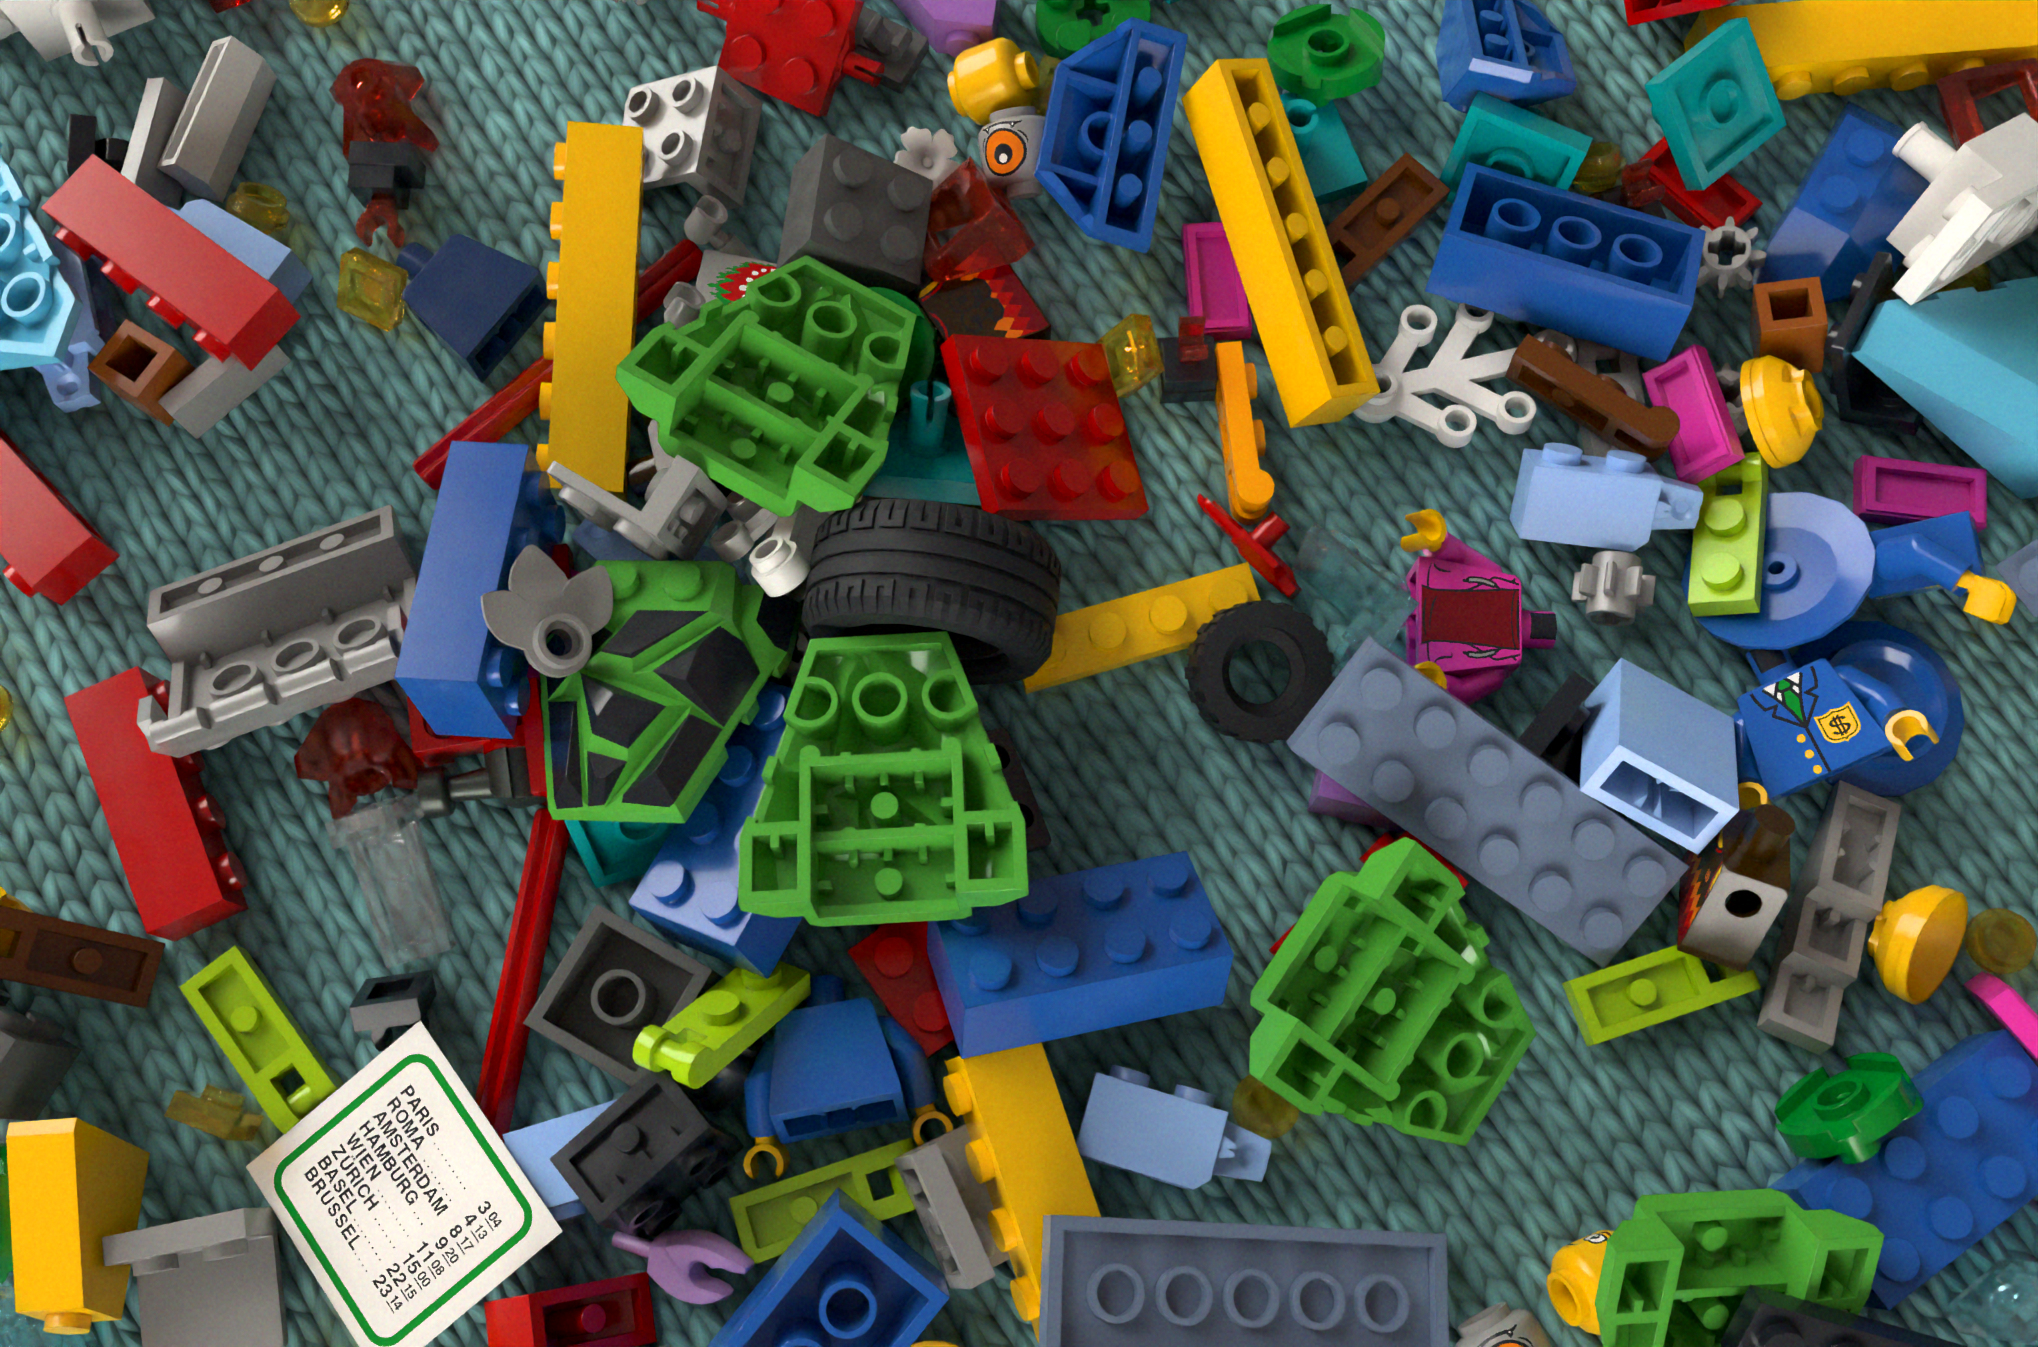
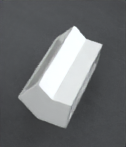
(218, 119)

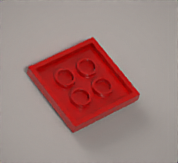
(1043, 429)

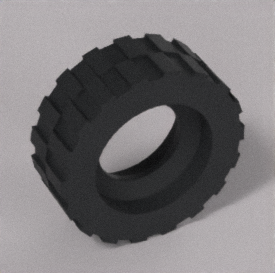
(1210, 661)

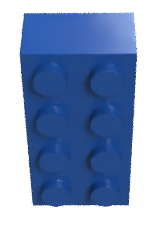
(1567, 262)
(484, 517)
(695, 875)
(1081, 955)
(1943, 1171)
(840, 1287)

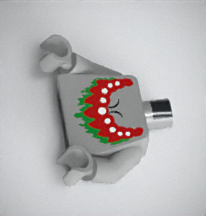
(722, 270)

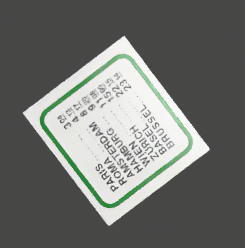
(403, 1197)

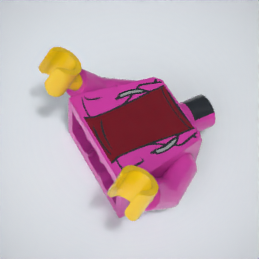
(1468, 614)

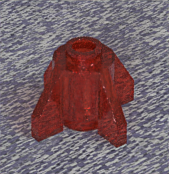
(378, 103)
(357, 754)

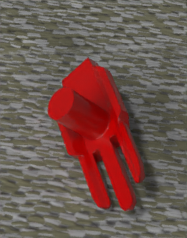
(1257, 545)

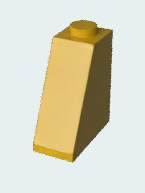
(64, 1196)

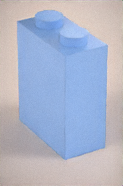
(1659, 756)

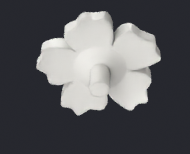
(928, 154)

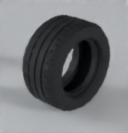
(937, 570)

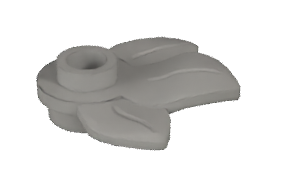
(545, 603)

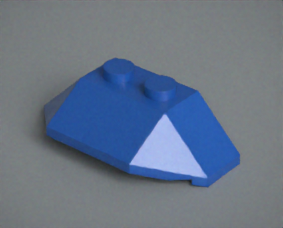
(1501, 51)
(1112, 131)
(1843, 207)

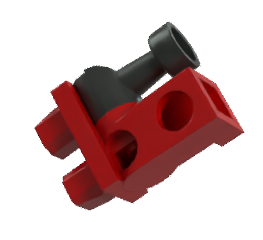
(512, 767)

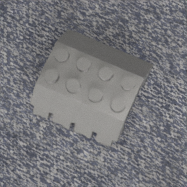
(280, 632)

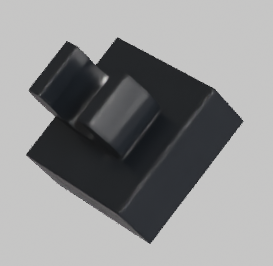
(85, 141)
(392, 1003)

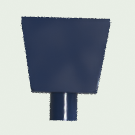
(472, 299)

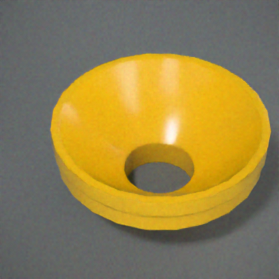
(1780, 408)
(1918, 941)

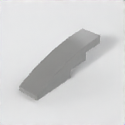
(1829, 917)

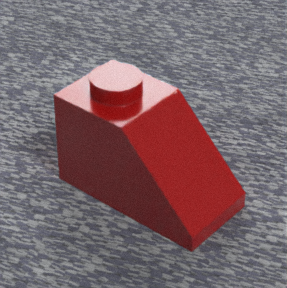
(579, 1315)

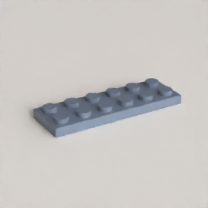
(1486, 802)
(1239, 1285)

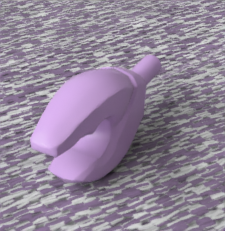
(678, 1261)

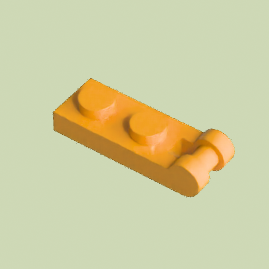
(1240, 435)

